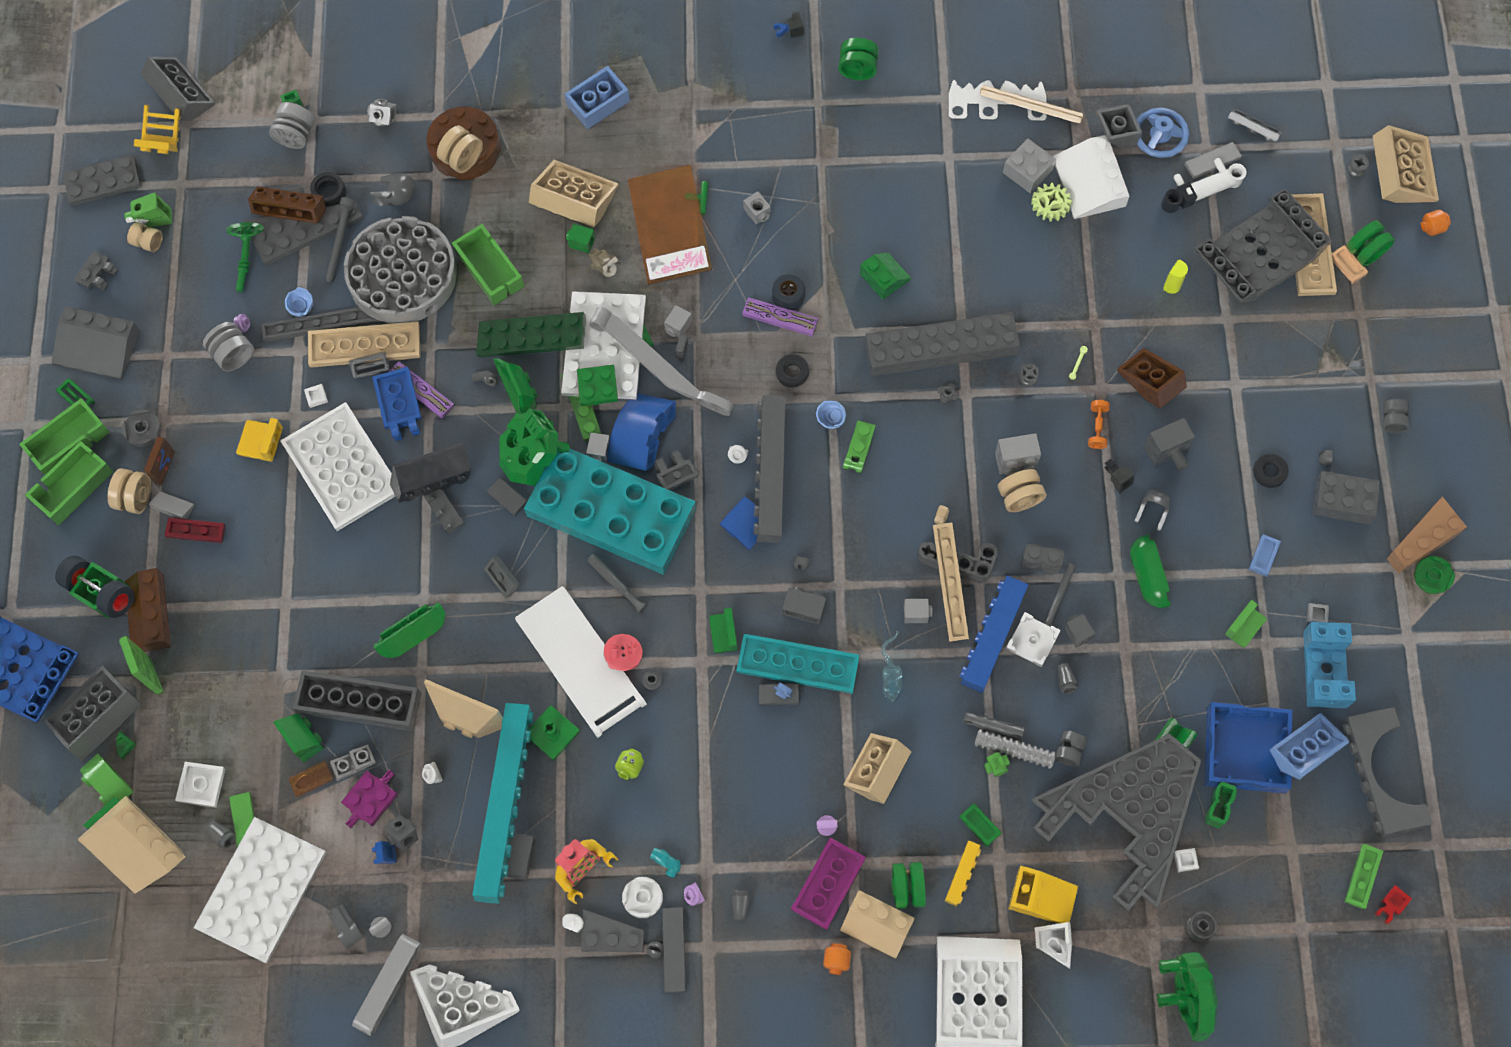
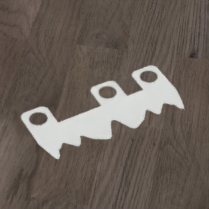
(968, 94)

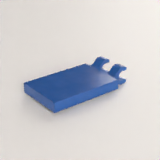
(398, 401)

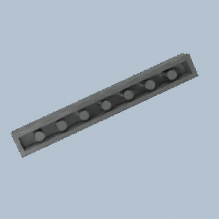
(770, 469)

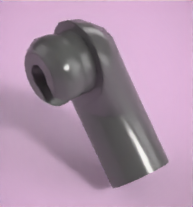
(485, 376)

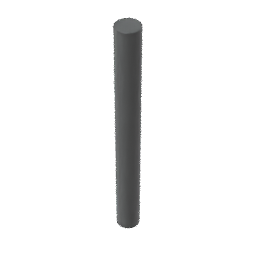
(1059, 595)

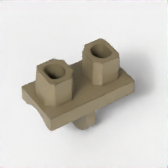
(603, 262)

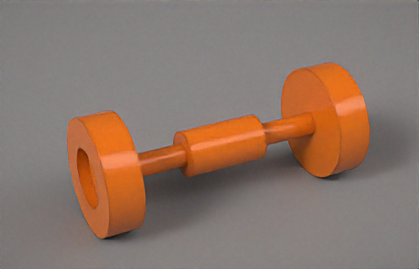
(1101, 407)

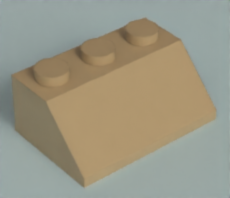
(877, 767)
(877, 924)

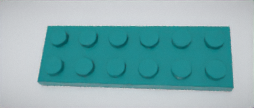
(798, 663)

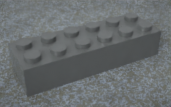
(357, 701)

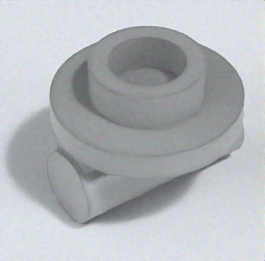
(380, 927)

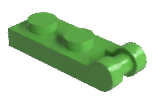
(859, 446)

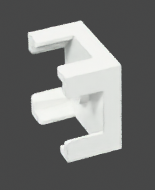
(1033, 640)

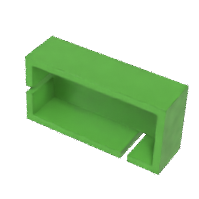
(487, 265)
(62, 433)
(69, 483)

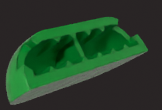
(1150, 572)
(410, 631)

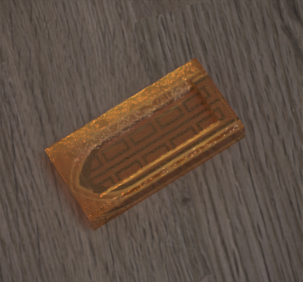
(310, 779)

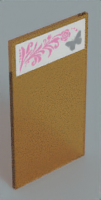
(669, 224)

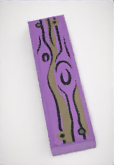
(780, 317)
(428, 395)

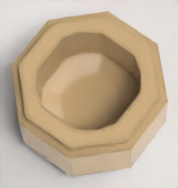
(941, 515)

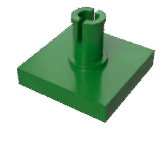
(552, 732)

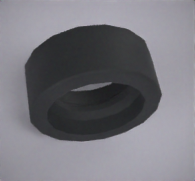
(329, 177)

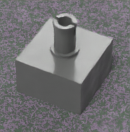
(1170, 443)

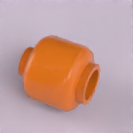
(1435, 222)
(837, 958)

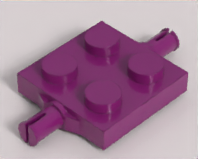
(369, 798)

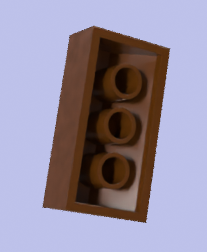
(149, 612)

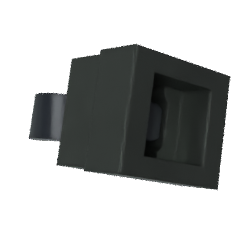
(1121, 477)

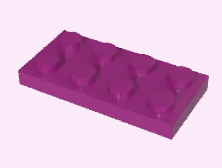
(828, 883)

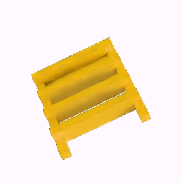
(160, 143)

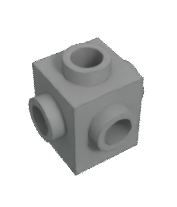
(382, 112)

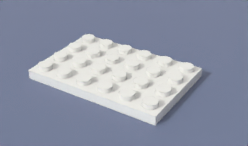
(602, 348)
(340, 466)
(260, 890)

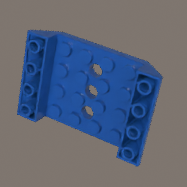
(38, 672)

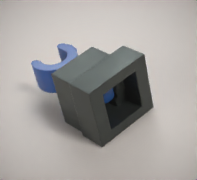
(794, 26)

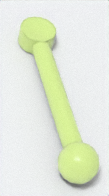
(1083, 350)

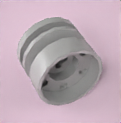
(291, 125)
(228, 346)

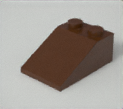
(1153, 377)

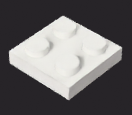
(200, 784)

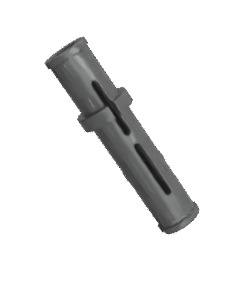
(997, 726)

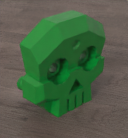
(529, 447)
(1193, 993)

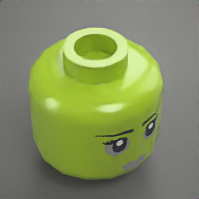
(629, 764)

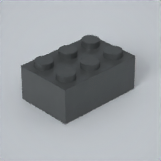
(1345, 497)

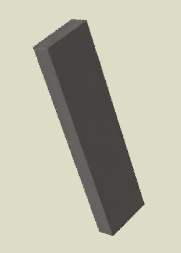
(674, 950)

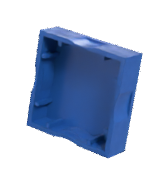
(1241, 744)

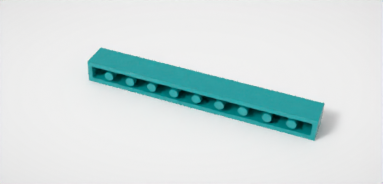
(502, 804)

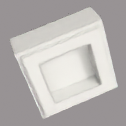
(316, 395)
(1186, 860)

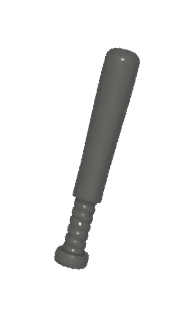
(600, 566)

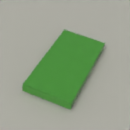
(140, 665)

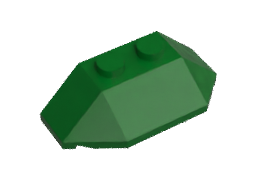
(517, 385)

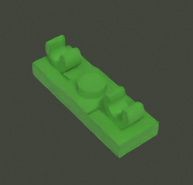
(1363, 876)

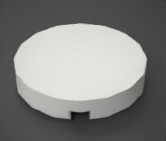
(642, 897)

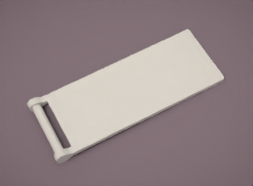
(577, 659)

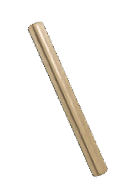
(1031, 104)

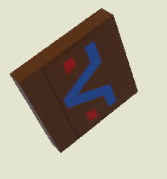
(159, 461)

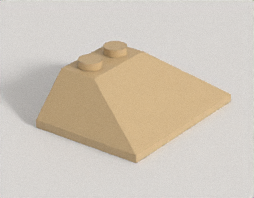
(463, 712)

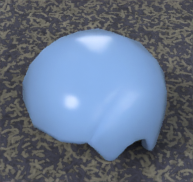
(299, 302)
(831, 414)

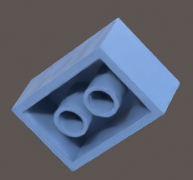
(597, 97)

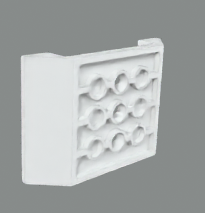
(982, 968)

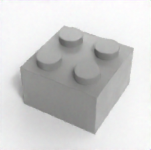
(1029, 165)
(1017, 454)

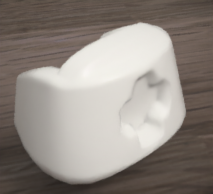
(572, 922)

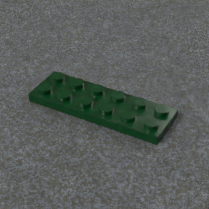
(531, 334)

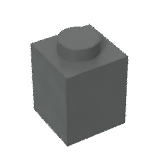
(1079, 630)

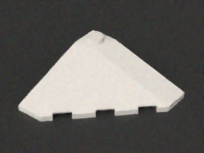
(459, 1008)

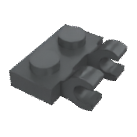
(92, 270)
(676, 475)

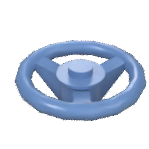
(1162, 131)

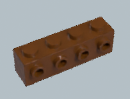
(287, 204)

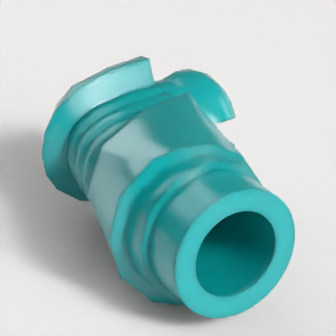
(665, 860)

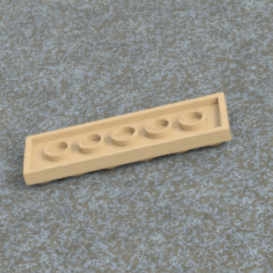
(1318, 276)
(340, 345)

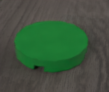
(1434, 575)

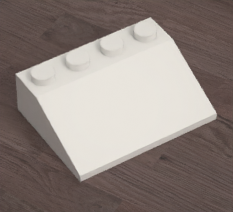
(1091, 177)

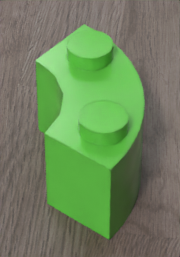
(104, 779)

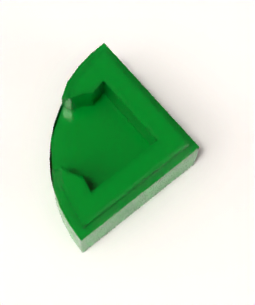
(124, 745)

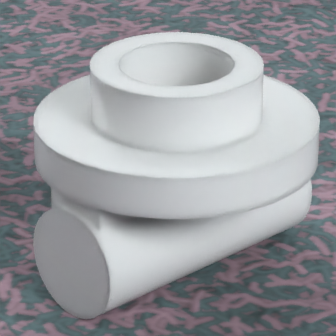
(737, 454)
(431, 773)

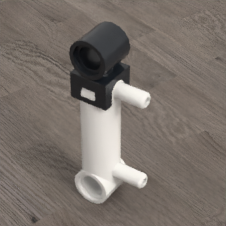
(1188, 192)

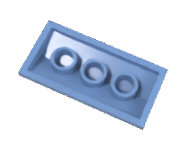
(1308, 747)

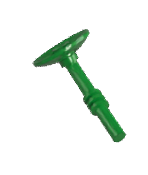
(246, 235)

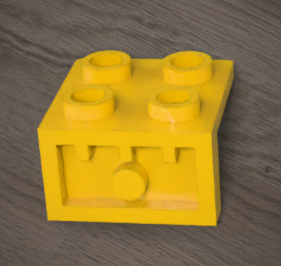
(260, 439)

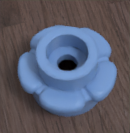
(783, 691)

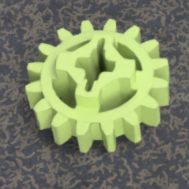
(1057, 208)

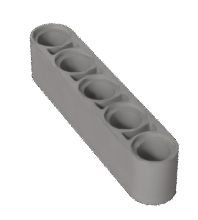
(386, 985)

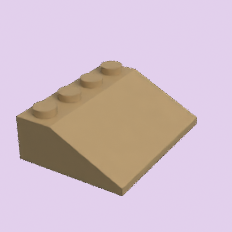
(1404, 166)
(572, 193)
(132, 846)

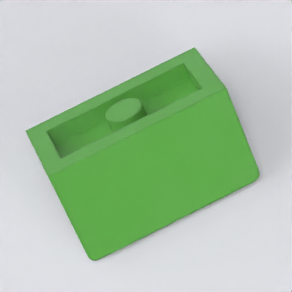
(1246, 625)

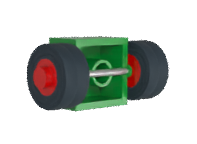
(94, 586)

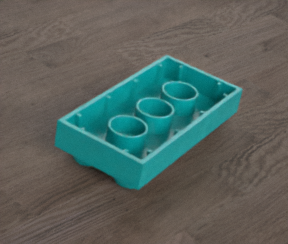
(611, 509)

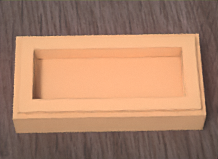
(1348, 264)

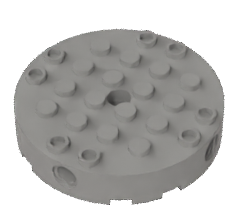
(400, 270)

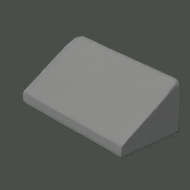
(172, 506)

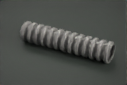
(1015, 748)

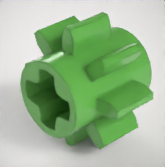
(997, 764)

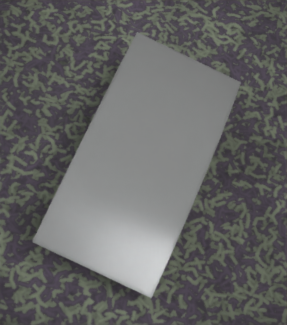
(352, 763)

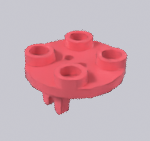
(613, 652)

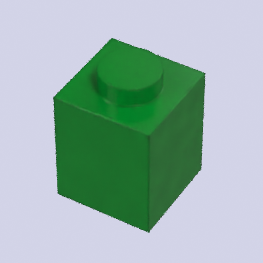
(580, 238)

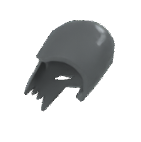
(399, 191)

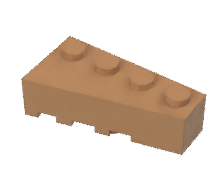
(1431, 533)

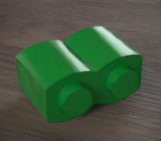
(1220, 808)

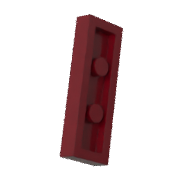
(195, 530)

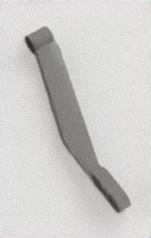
(605, 321)

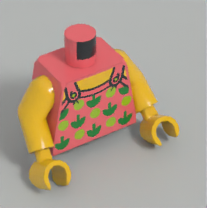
(576, 862)

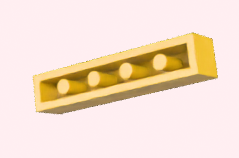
(963, 873)

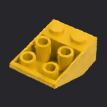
(1043, 896)

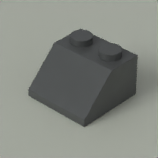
(1120, 126)

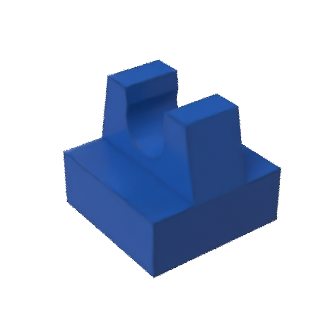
(385, 853)

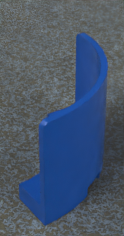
(637, 431)

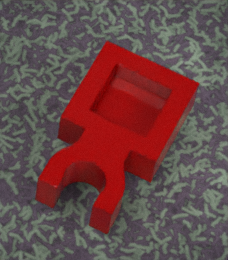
(1394, 902)

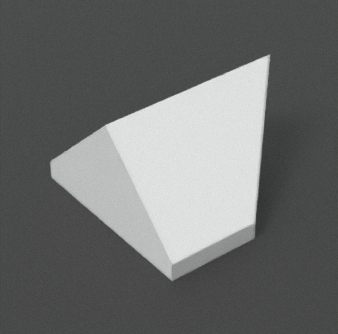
(1055, 941)

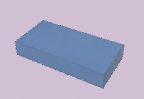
(1264, 555)

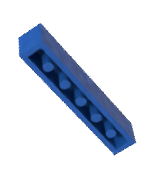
(994, 634)

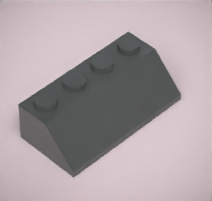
(176, 86)

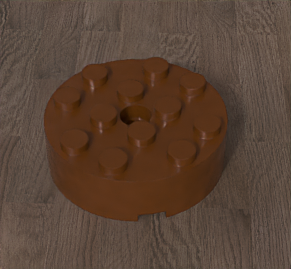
(476, 123)

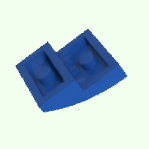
(740, 523)

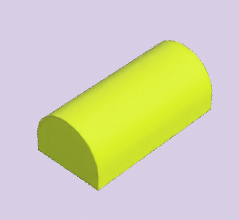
(1176, 277)

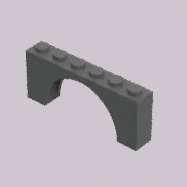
(1389, 815)

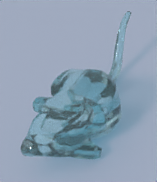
(891, 675)

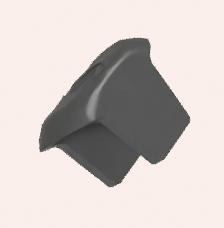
(1159, 498)

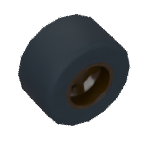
(788, 285)

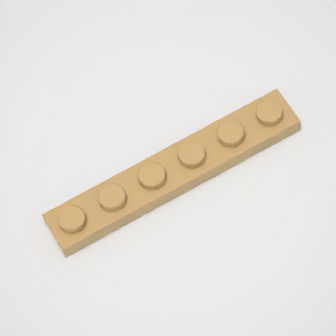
(950, 581)

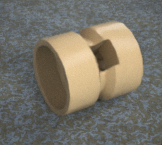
(142, 236)

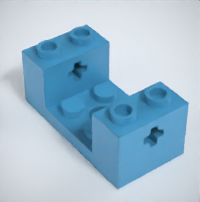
(1327, 645)

